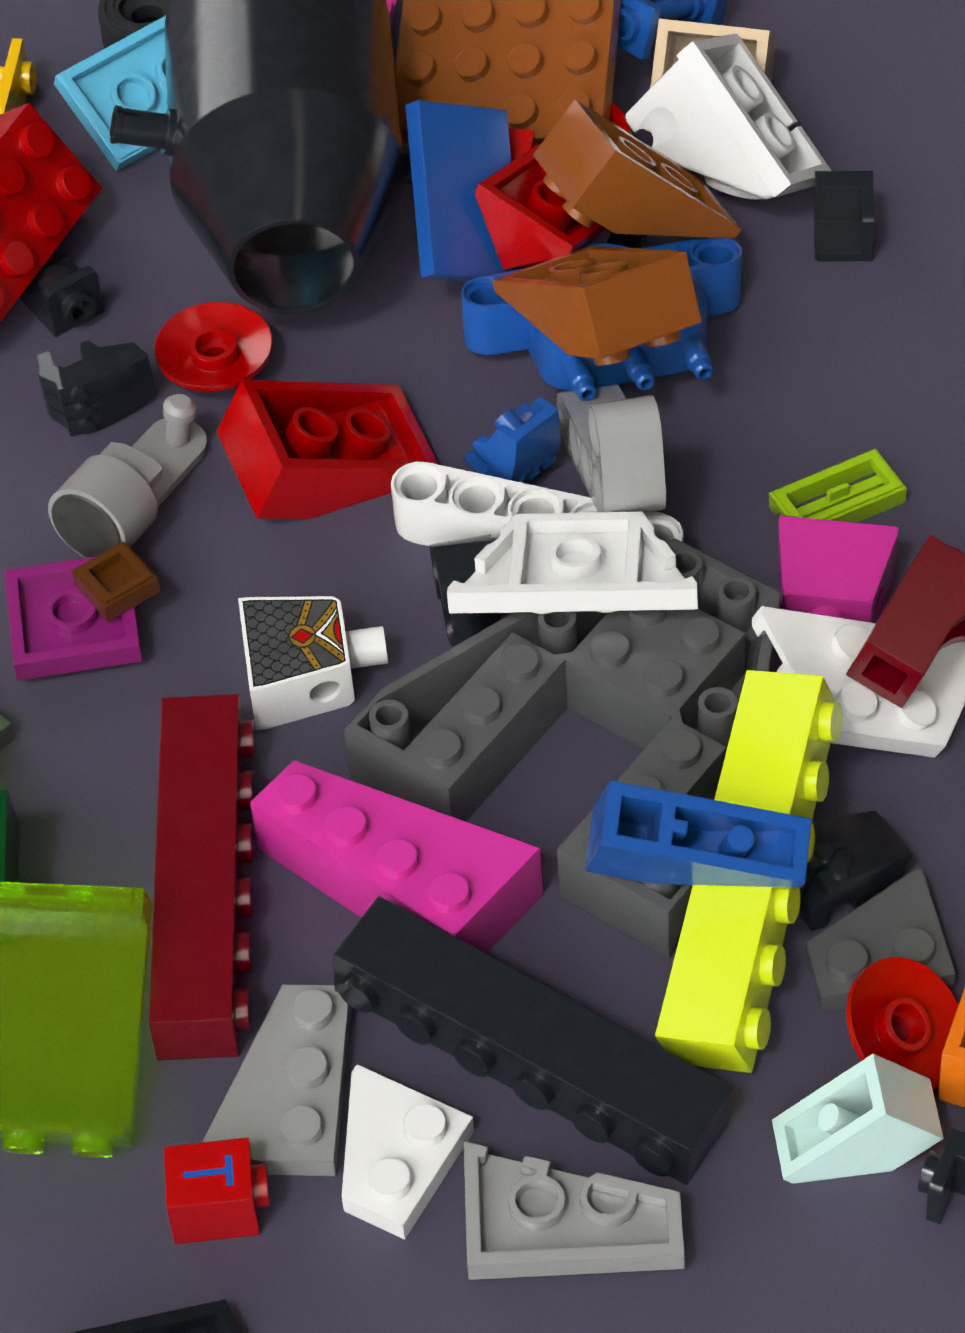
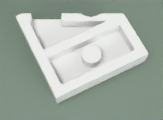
(397, 1150)

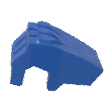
(521, 444)

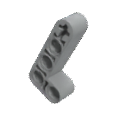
(615, 448)

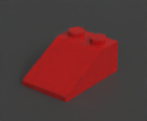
(318, 444)

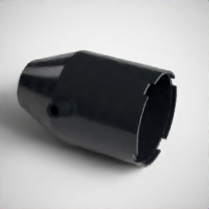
(280, 140)

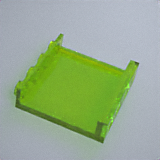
(71, 1015)

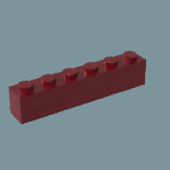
(199, 879)

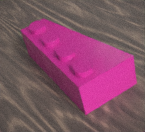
(373, 845)

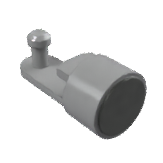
(120, 490)

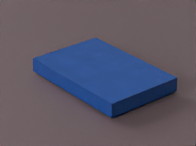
(449, 156)

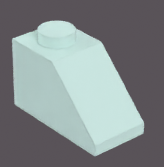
(858, 1124)

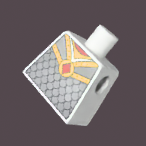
(302, 656)

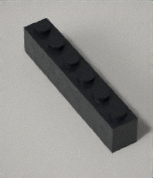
(532, 1040)

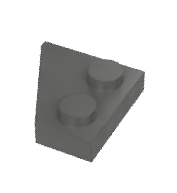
(891, 924)

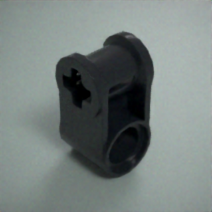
(452, 563)

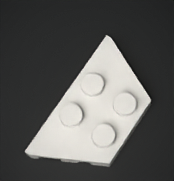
(575, 565)
(828, 647)

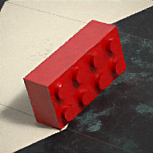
(40, 198)

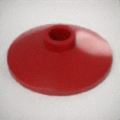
(213, 346)
(911, 1001)

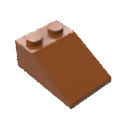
(625, 182)
(606, 300)

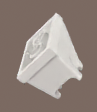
(727, 122)

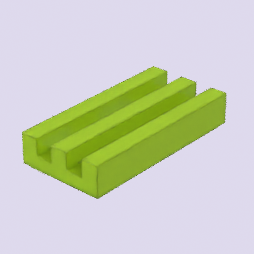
(843, 501)

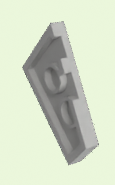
(560, 1223)

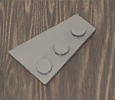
(292, 1084)

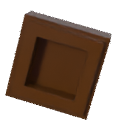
(115, 581)

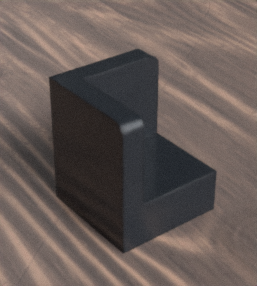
(843, 216)

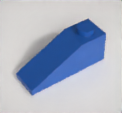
(694, 840)

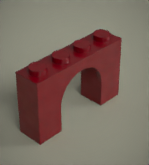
(915, 624)

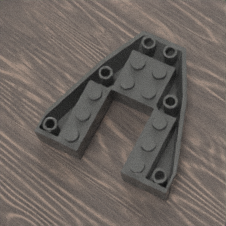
(645, 675)

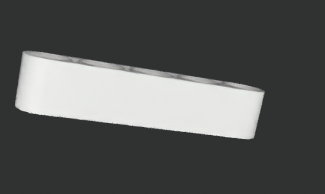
(454, 504)

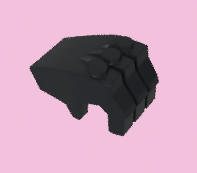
(97, 388)
(849, 862)

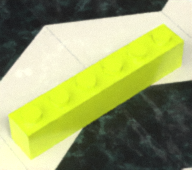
(735, 934)

